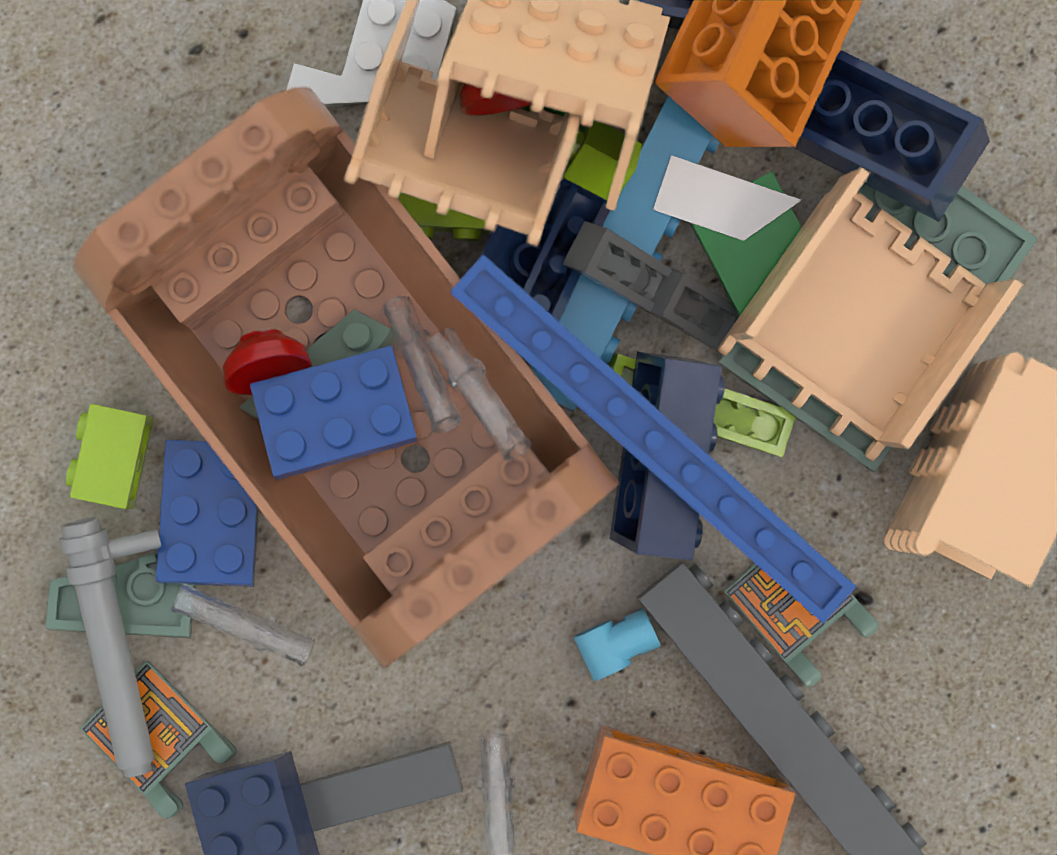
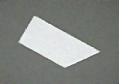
(718, 200)

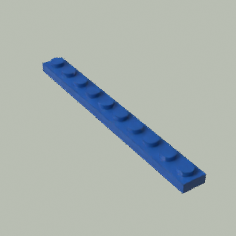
(652, 438)

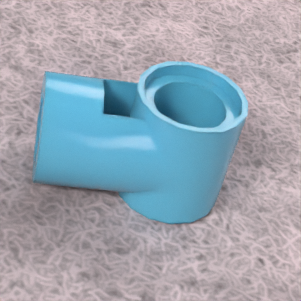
(610, 645)

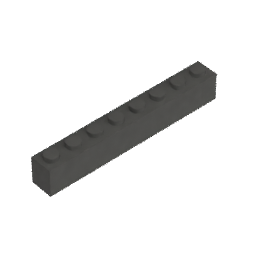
(774, 717)

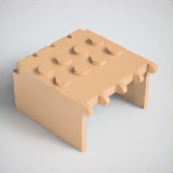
(560, 55)
(484, 165)
(868, 319)
(989, 474)

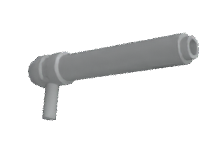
(92, 574)

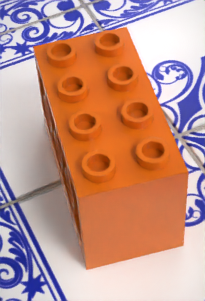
(755, 65)
(679, 800)

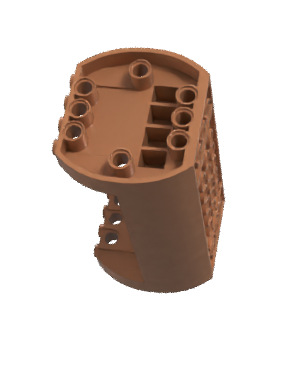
(223, 254)

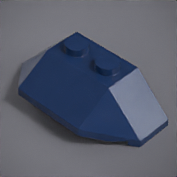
(540, 267)

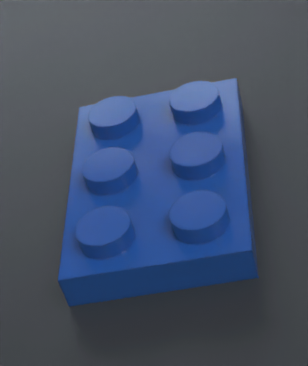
(333, 413)
(204, 520)

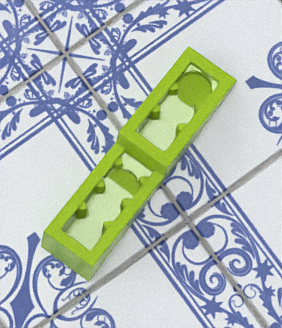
(736, 416)

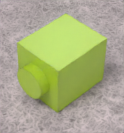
(596, 158)

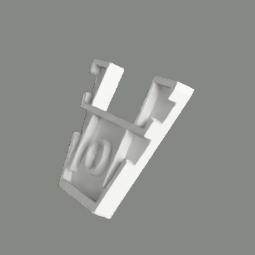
(368, 46)

